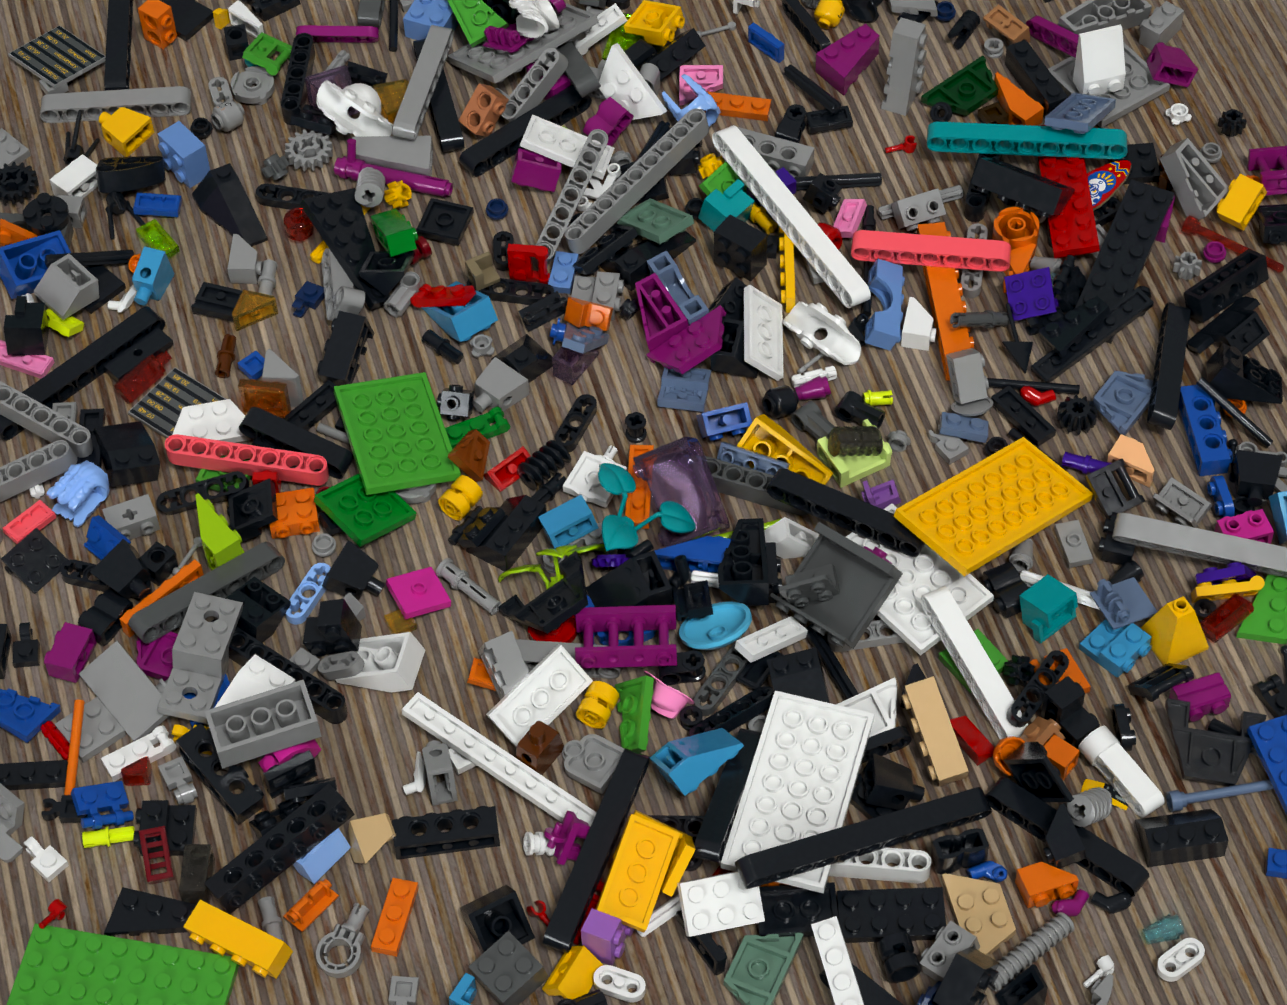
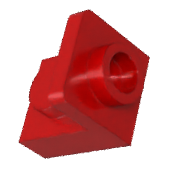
(266, 474)

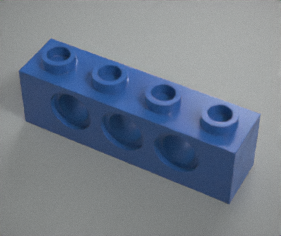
(1204, 431)

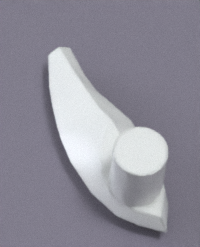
(125, 302)
(419, 777)

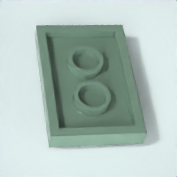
(656, 220)

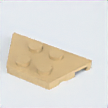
(980, 910)

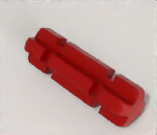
(56, 738)

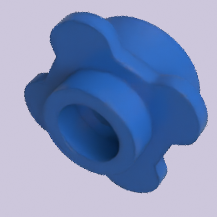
(557, 331)

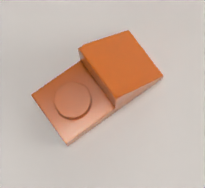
(588, 314)

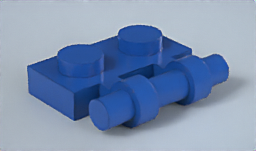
(101, 798)

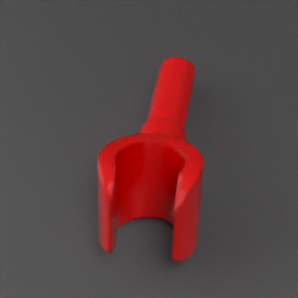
(908, 145)
(56, 911)
(541, 913)

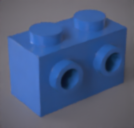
(723, 420)

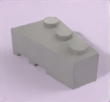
(1193, 179)
(503, 662)

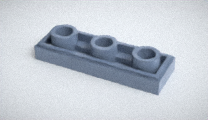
(741, 457)

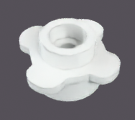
(1178, 113)

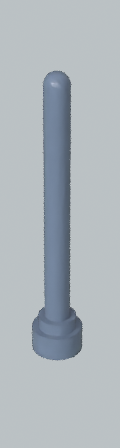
(1177, 800)

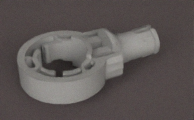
(338, 938)

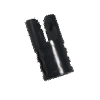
(964, 28)

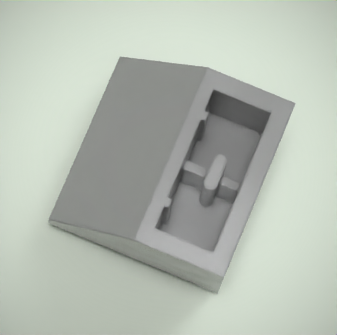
(67, 287)

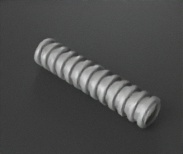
(1032, 948)

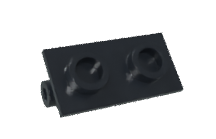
(365, 75)
(543, 311)

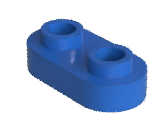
(1223, 501)

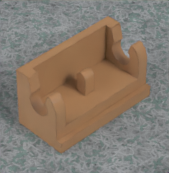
(1007, 24)

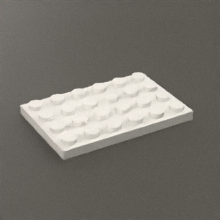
(921, 575)

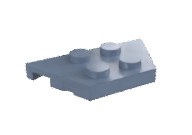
(1123, 399)

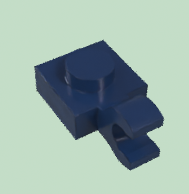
(308, 296)

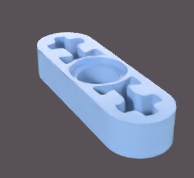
(307, 604)

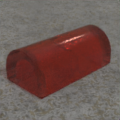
(1226, 617)

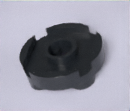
(45, 204)

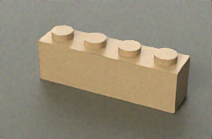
(935, 731)

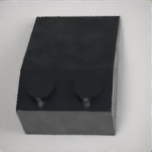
(127, 453)
(799, 675)
(1037, 773)

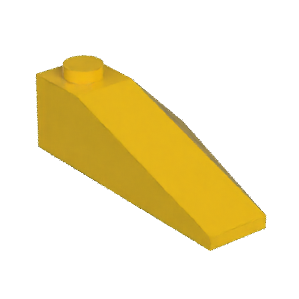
(773, 441)

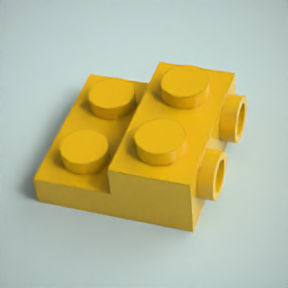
(655, 22)

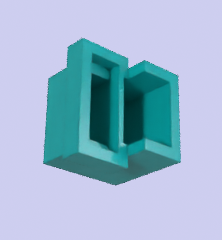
(719, 206)
(1047, 607)

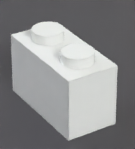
(75, 179)

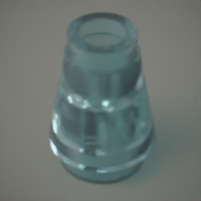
(1164, 930)

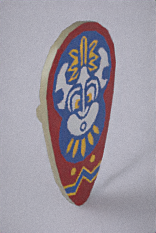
(1107, 180)

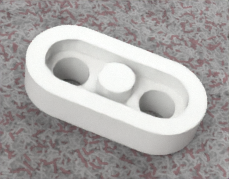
(1179, 960)
(621, 983)

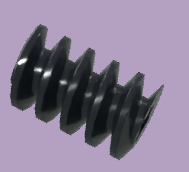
(542, 463)

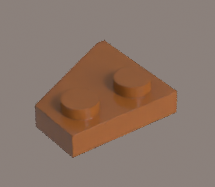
(471, 454)

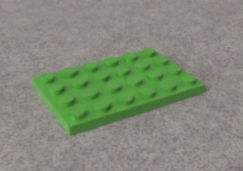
(396, 433)

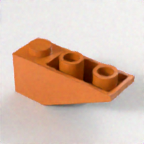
(1017, 104)

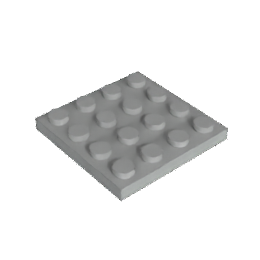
(1137, 89)

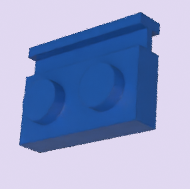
(102, 537)

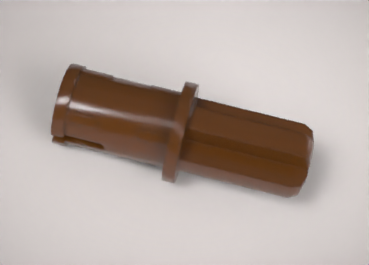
(225, 356)

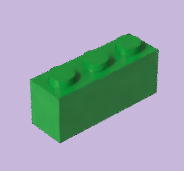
(394, 232)

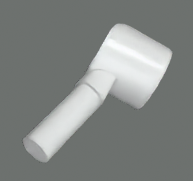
(1106, 966)

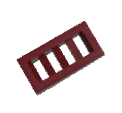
(161, 877)

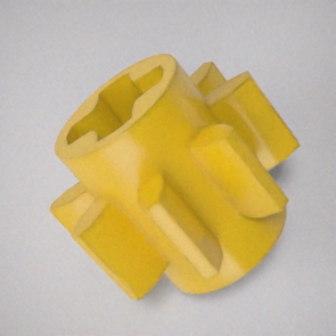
(709, 164)
(397, 194)

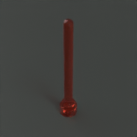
(1192, 226)

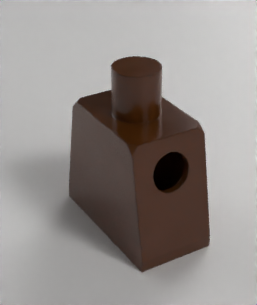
(540, 746)

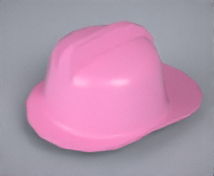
(666, 699)

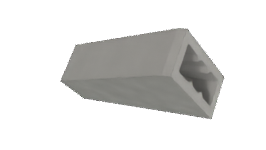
(397, 152)

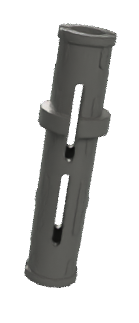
(974, 319)

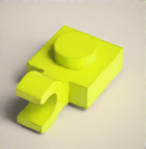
(65, 327)

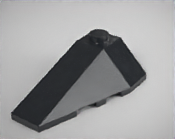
(632, 260)

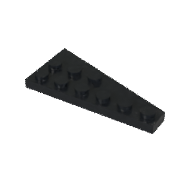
(346, 233)

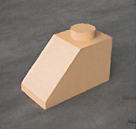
(1136, 459)

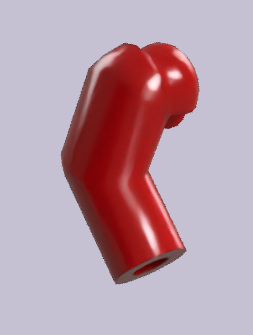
(1035, 397)

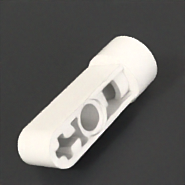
(1121, 771)

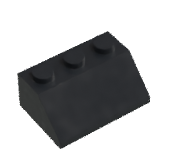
(512, 533)
(1182, 837)

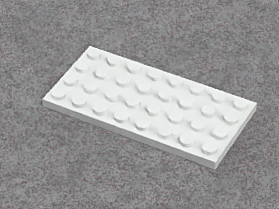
(799, 779)

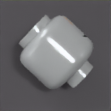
(227, 115)

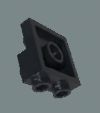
(270, 8)
(1272, 223)
(253, 509)
(178, 820)

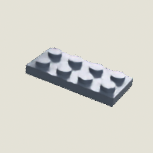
(1079, 112)

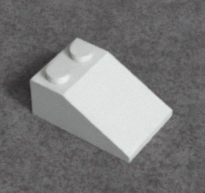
(1100, 61)
(389, 663)
(254, 678)

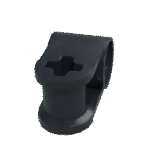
(792, 124)
(684, 670)

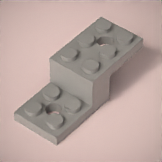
(200, 657)

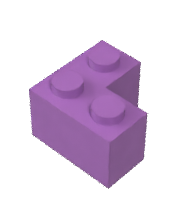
(604, 936)

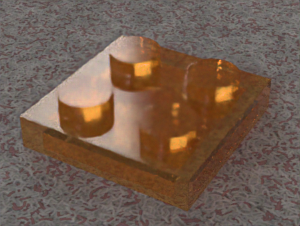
(265, 395)

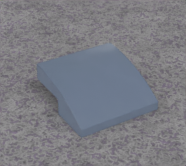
(684, 390)

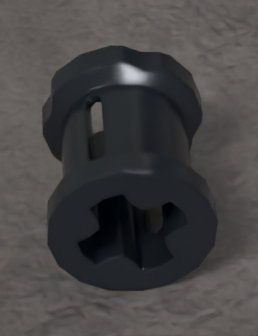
(635, 427)

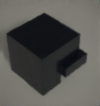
(26, 330)

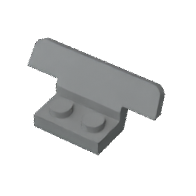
(10, 820)

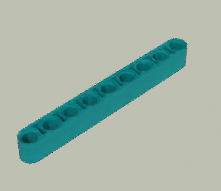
(1026, 140)

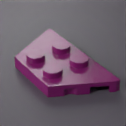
(691, 344)
(156, 656)

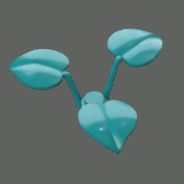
(620, 531)

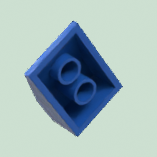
(24, 261)

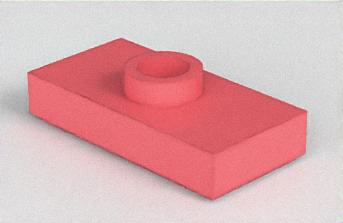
(34, 517)

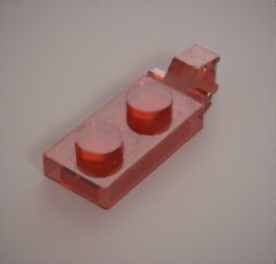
(142, 376)

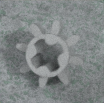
(1187, 265)

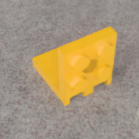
(680, 859)

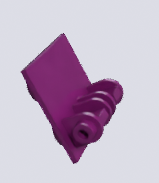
(505, 38)

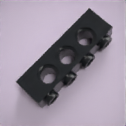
(1226, 285)
(240, 805)
(437, 842)

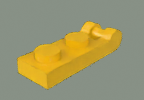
(1227, 589)

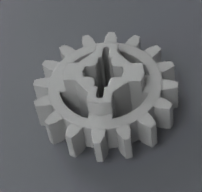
(308, 150)

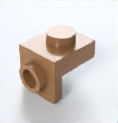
(1041, 730)

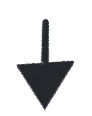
(1019, 350)

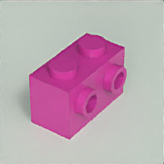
(1249, 525)

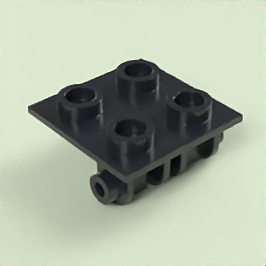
(34, 561)

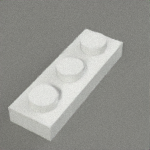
(771, 639)

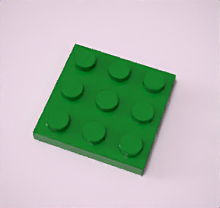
(364, 515)

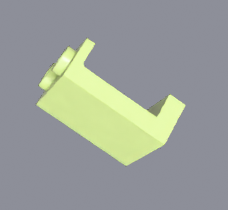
(852, 468)

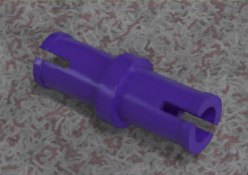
(1082, 463)

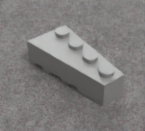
(1105, 13)

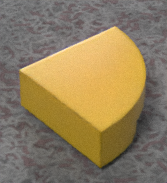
(221, 18)

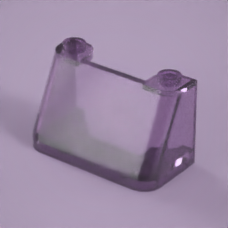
(683, 476)

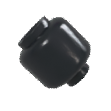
(780, 401)

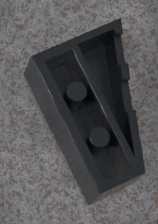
(344, 348)

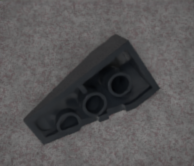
(226, 201)
(744, 564)

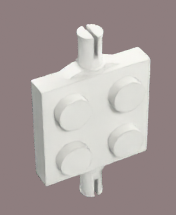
(584, 477)

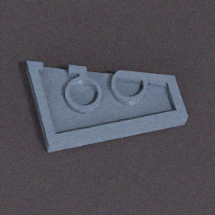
(583, 338)

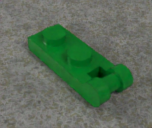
(481, 423)

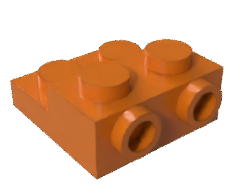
(295, 513)

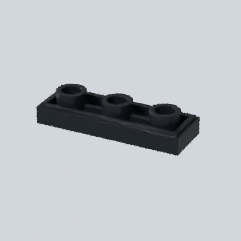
(152, 343)

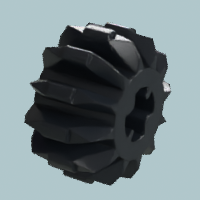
(1077, 414)

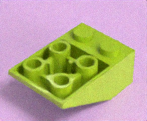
(217, 538)

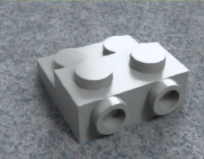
(602, 289)

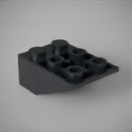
(1243, 377)
(633, 583)

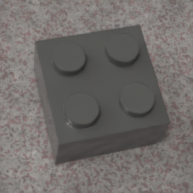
(508, 971)

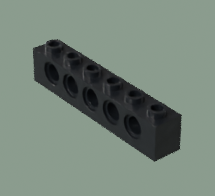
(279, 848)

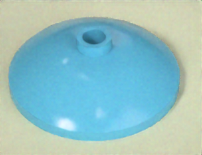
(718, 630)

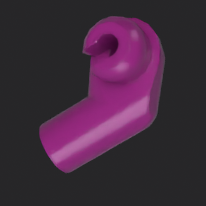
(1073, 906)

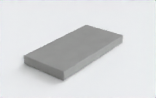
(125, 691)

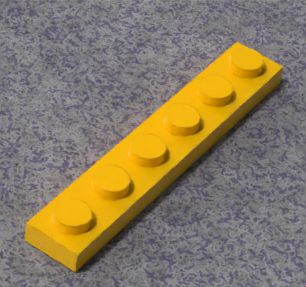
(787, 277)

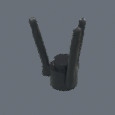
(74, 151)
(118, 205)

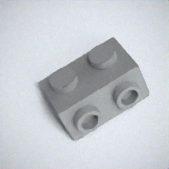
(1182, 503)

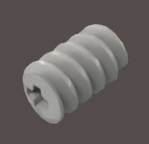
(370, 187)
(1090, 806)

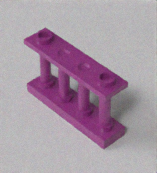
(1266, 159)
(626, 619)

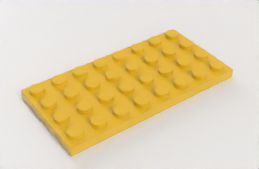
(993, 506)

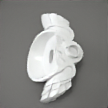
(535, 17)
(336, 102)
(839, 343)

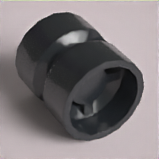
(898, 956)

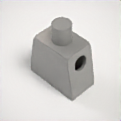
(499, 387)
(437, 762)

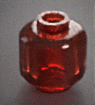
(298, 225)

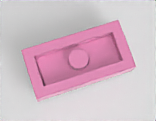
(850, 216)

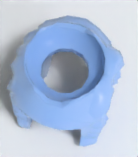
(703, 101)
(80, 492)

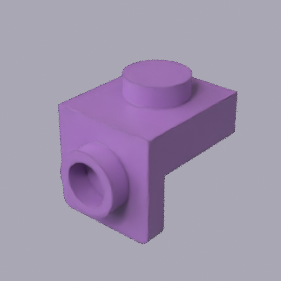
(882, 494)

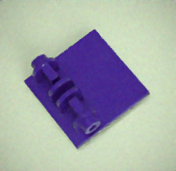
(1031, 294)

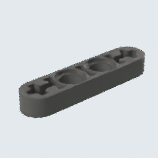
(720, 674)

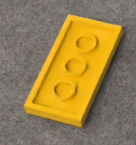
(637, 872)

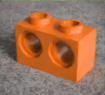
(157, 23)

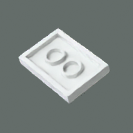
(718, 904)

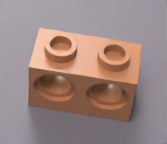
(481, 110)

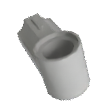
(400, 298)

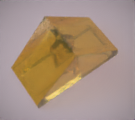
(253, 308)

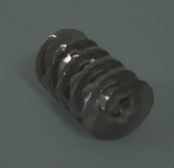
(855, 440)

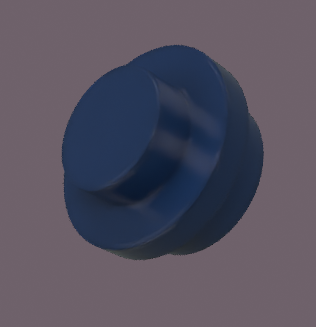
(945, 11)
(496, 209)

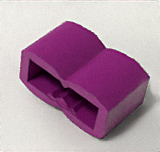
(610, 118)

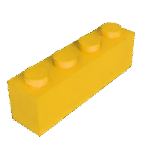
(237, 939)

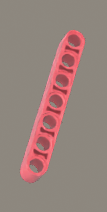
(931, 250)
(238, 452)

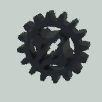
(17, 183)

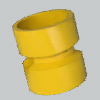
(460, 497)
(597, 704)

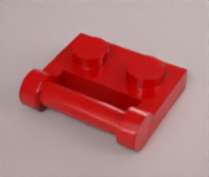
(521, 263)

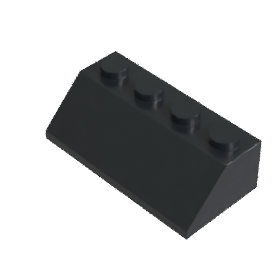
(1021, 186)

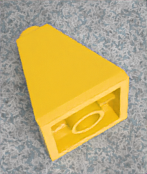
(1175, 632)

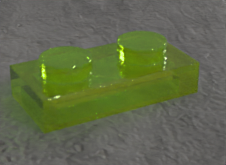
(157, 238)

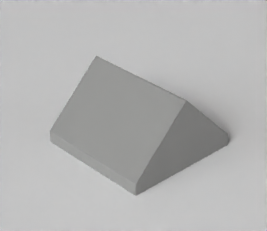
(278, 371)

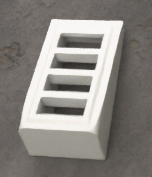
(240, 14)

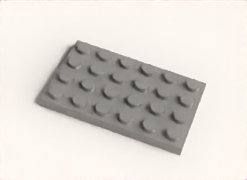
(499, 64)

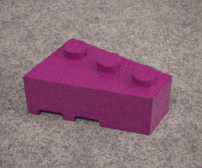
(847, 57)
(659, 312)

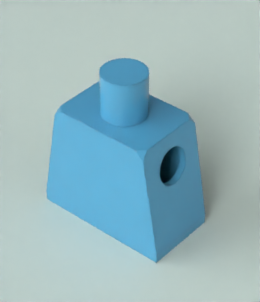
(152, 275)

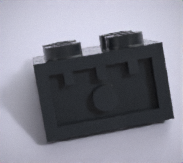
(731, 299)

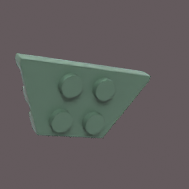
(761, 967)

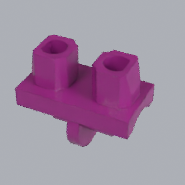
(564, 835)

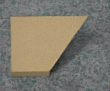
(368, 836)

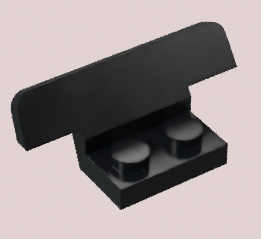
(1235, 327)

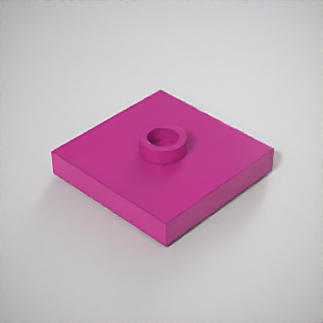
(418, 592)

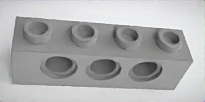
(782, 153)

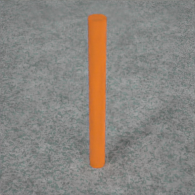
(74, 746)

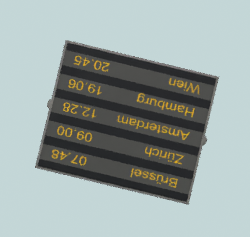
(57, 57)
(165, 401)

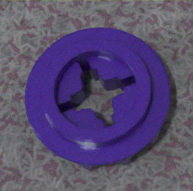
(610, 560)

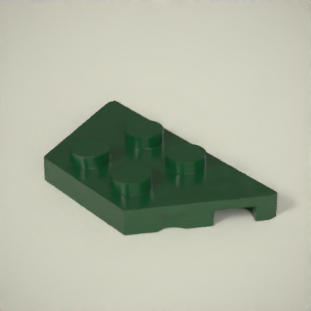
(965, 89)

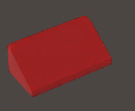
(507, 471)
(972, 740)

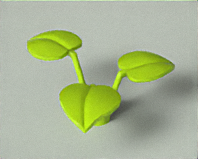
(560, 551)

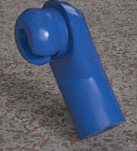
(988, 870)

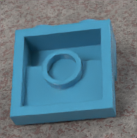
(1116, 648)

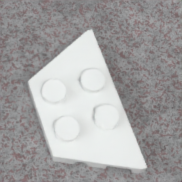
(627, 86)
(212, 421)
(880, 701)

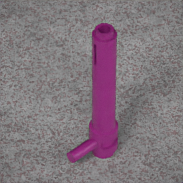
(351, 167)

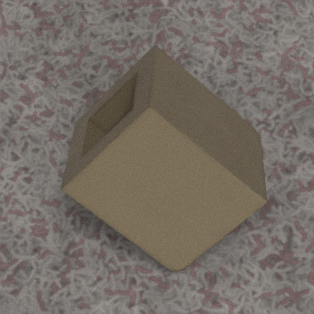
(481, 271)

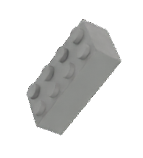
(263, 723)

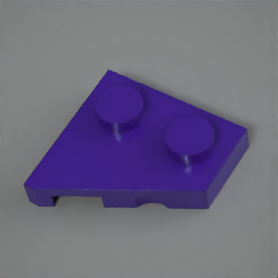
(1233, 571)

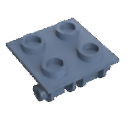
(1122, 602)

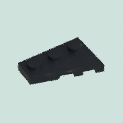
(621, 237)

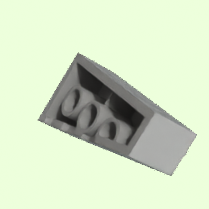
(905, 66)

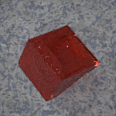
(137, 772)

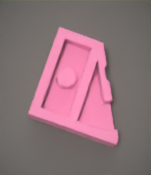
(708, 76)

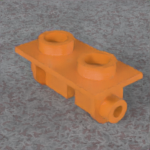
(311, 905)

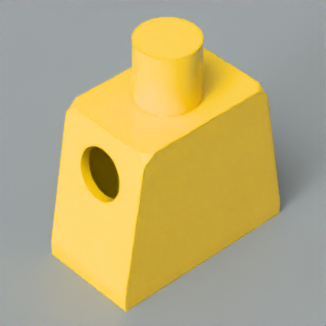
(126, 129)

